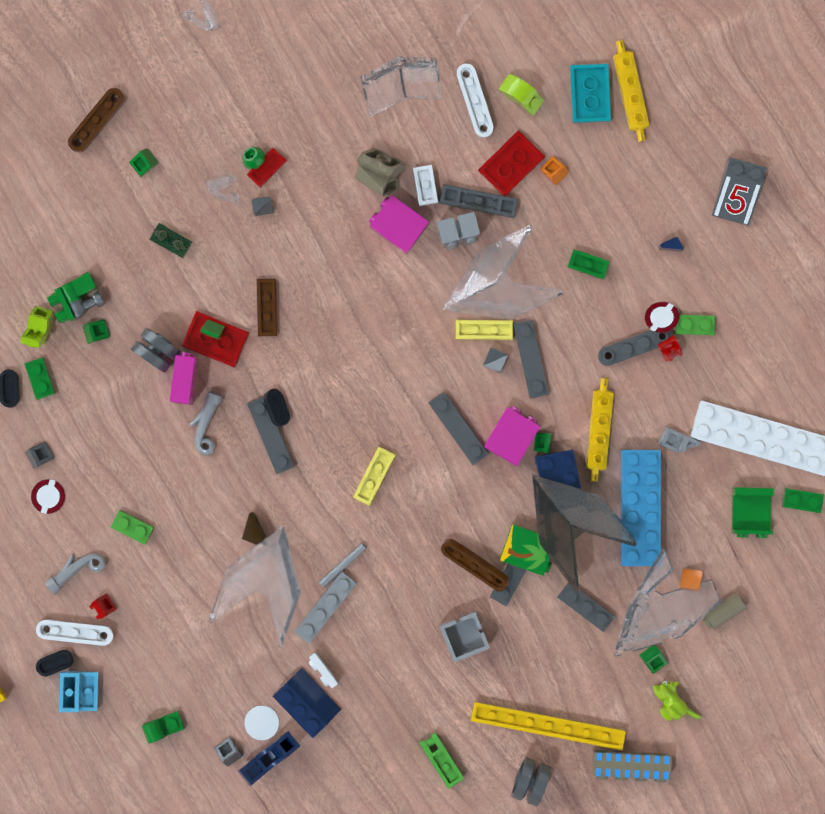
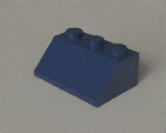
(306, 702)

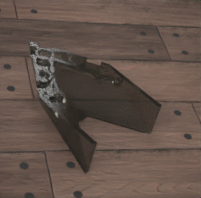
(565, 514)

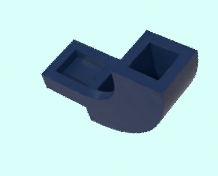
(268, 758)

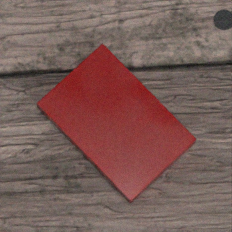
(511, 163)
(225, 350)

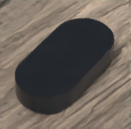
(9, 388)
(276, 407)
(54, 663)

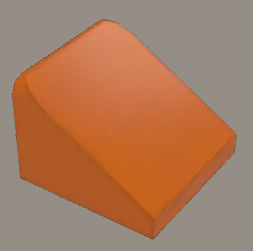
(554, 170)
(691, 579)

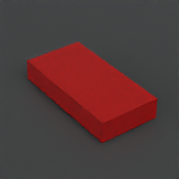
(271, 165)

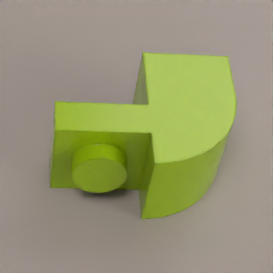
(521, 93)
(38, 327)

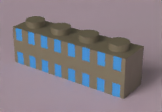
(631, 765)

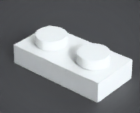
(425, 185)
(318, 664)

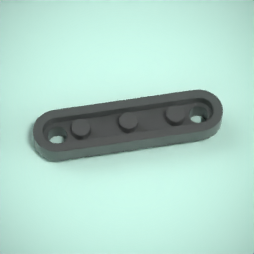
(631, 347)

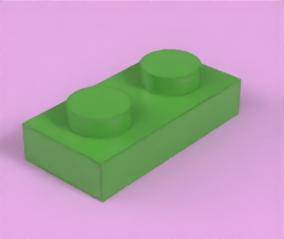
(695, 325)
(132, 527)

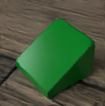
(143, 162)
(212, 329)
(96, 331)
(653, 659)

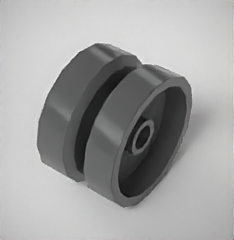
(155, 350)
(532, 782)

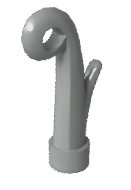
(204, 418)
(70, 569)

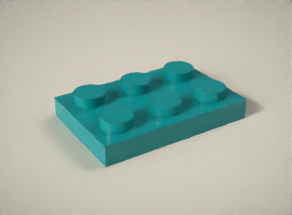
(590, 93)

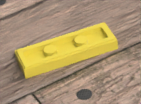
(484, 330)
(374, 476)

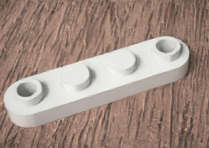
(475, 100)
(74, 632)

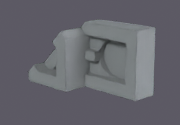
(676, 441)

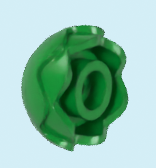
(253, 157)

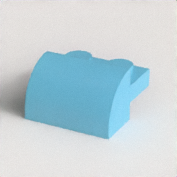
(78, 691)

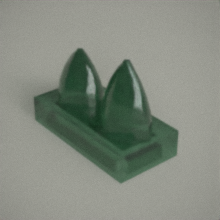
(171, 240)

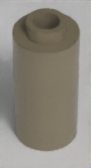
(724, 611)

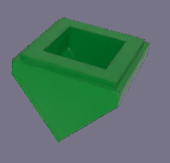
(543, 442)

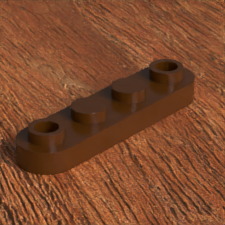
(96, 120)
(475, 565)

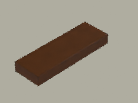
(266, 307)

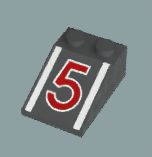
(739, 191)

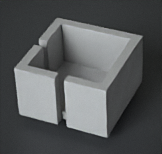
(459, 231)
(464, 636)

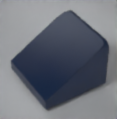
(672, 245)

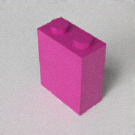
(398, 224)
(184, 379)
(512, 435)

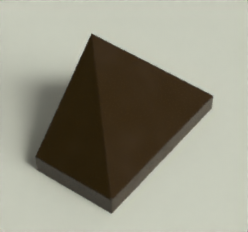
(253, 531)

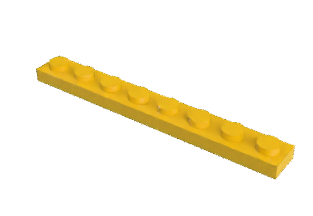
(548, 725)

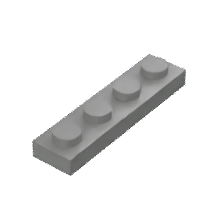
(325, 607)

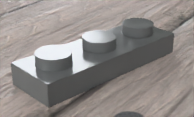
(586, 607)

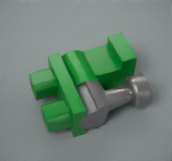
(70, 298)

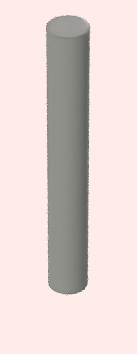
(342, 565)

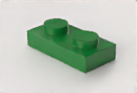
(588, 264)
(39, 378)
(802, 500)

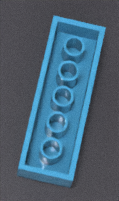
(641, 505)

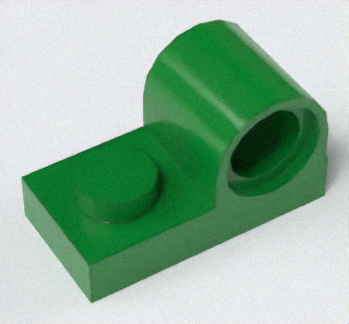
(162, 727)

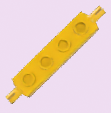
(631, 91)
(599, 430)

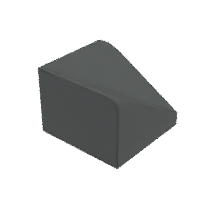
(262, 206)
(495, 360)

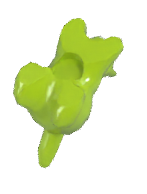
(673, 705)

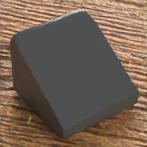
(39, 455)
(228, 752)

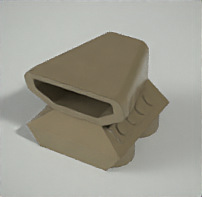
(379, 171)

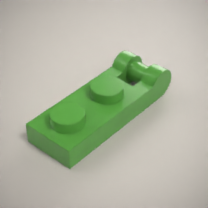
(442, 761)

